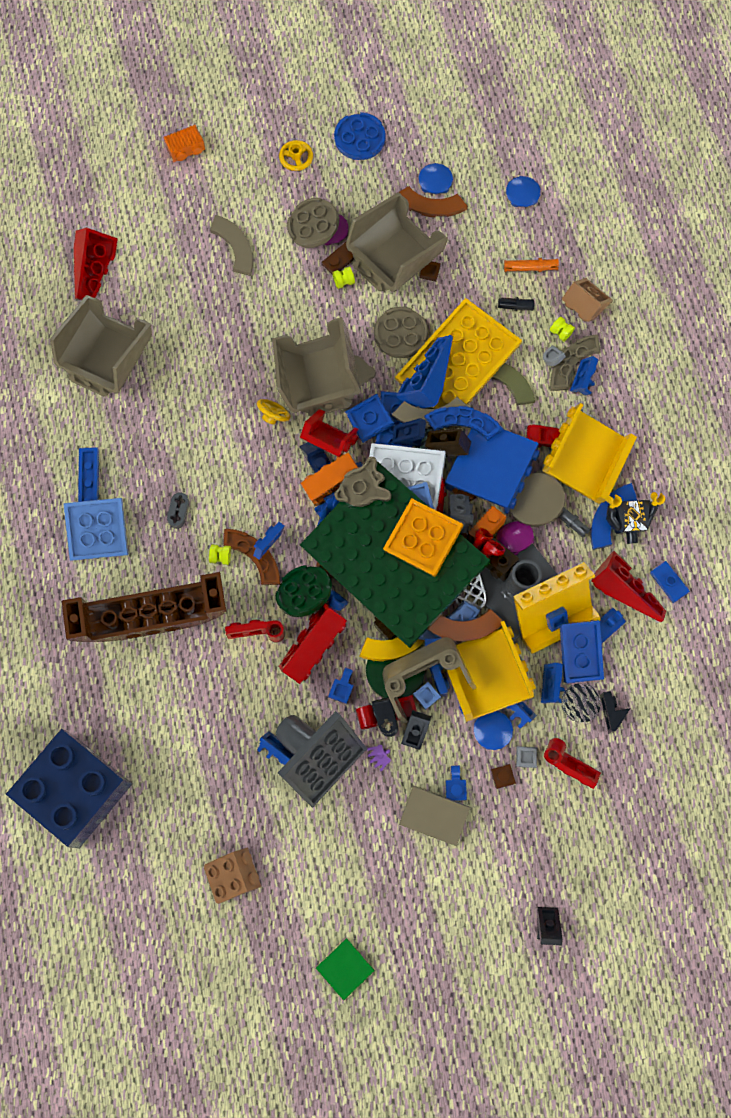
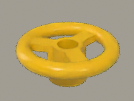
(296, 149)
(272, 410)

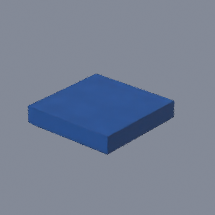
(369, 418)

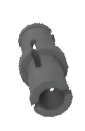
(573, 522)

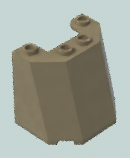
(391, 246)
(98, 348)
(317, 371)

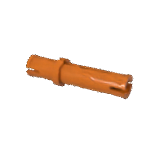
(531, 265)

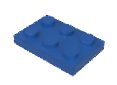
(581, 651)

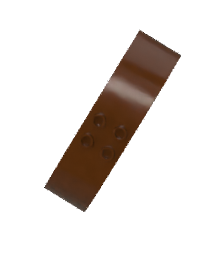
(144, 612)

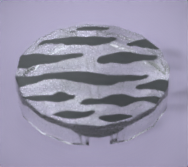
(581, 702)

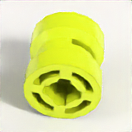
(343, 277)
(562, 329)
(220, 554)

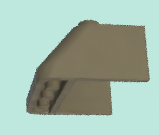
(441, 651)

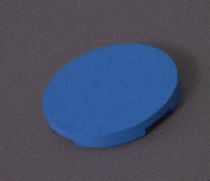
(360, 136)

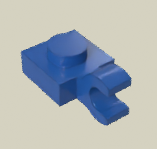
(324, 509)
(341, 688)
(455, 787)

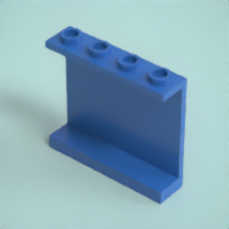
(494, 467)

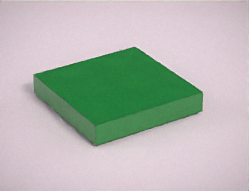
(345, 969)

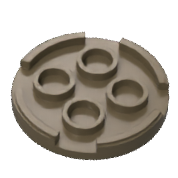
(313, 223)
(400, 332)
(539, 501)

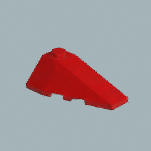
(91, 258)
(617, 582)

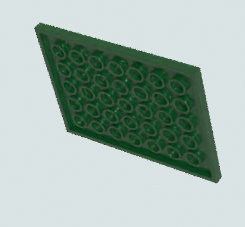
(398, 594)

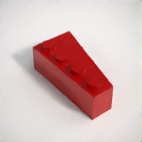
(312, 643)

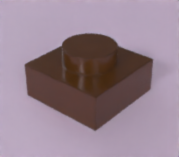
(503, 776)

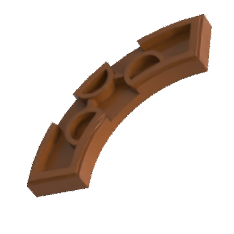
(433, 207)
(245, 544)
(466, 630)

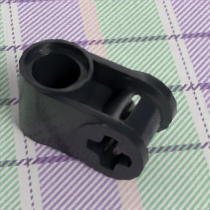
(385, 714)

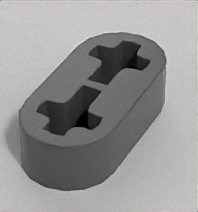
(173, 510)

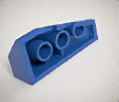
(428, 381)

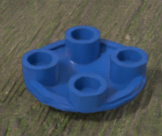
(435, 178)
(523, 191)
(493, 730)

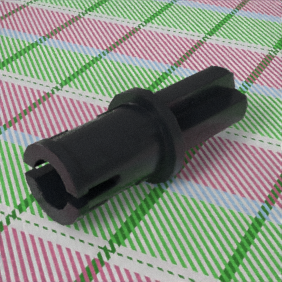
(516, 304)

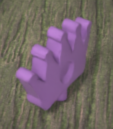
(380, 756)

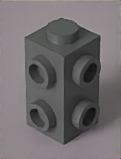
(461, 510)

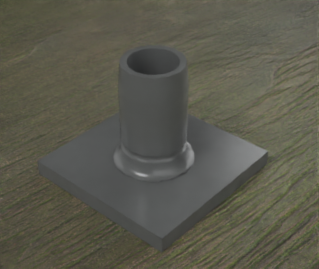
(528, 572)
(318, 756)

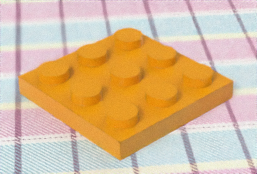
(423, 537)

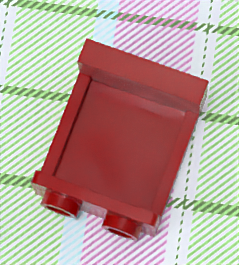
(327, 436)

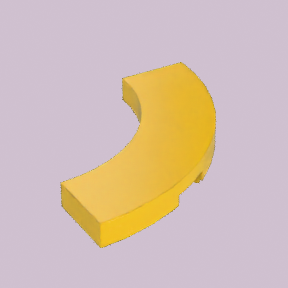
(386, 649)

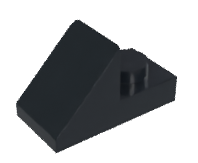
(612, 718)
(416, 730)
(549, 926)

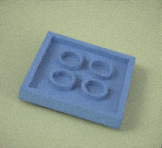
(96, 529)

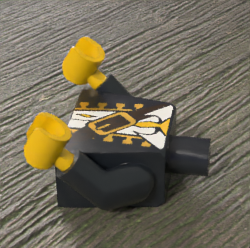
(632, 516)

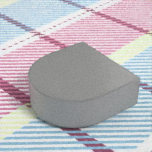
(553, 356)

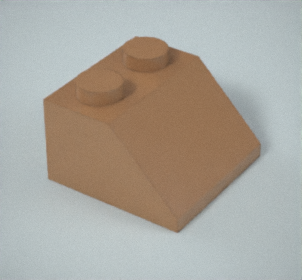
(586, 299)

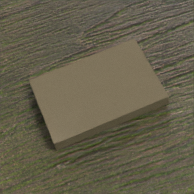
(434, 815)

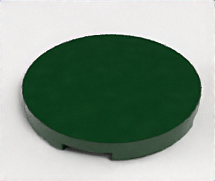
(303, 591)
(375, 679)

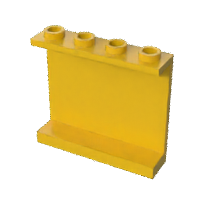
(588, 455)
(566, 590)
(496, 673)

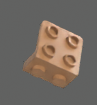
(232, 875)

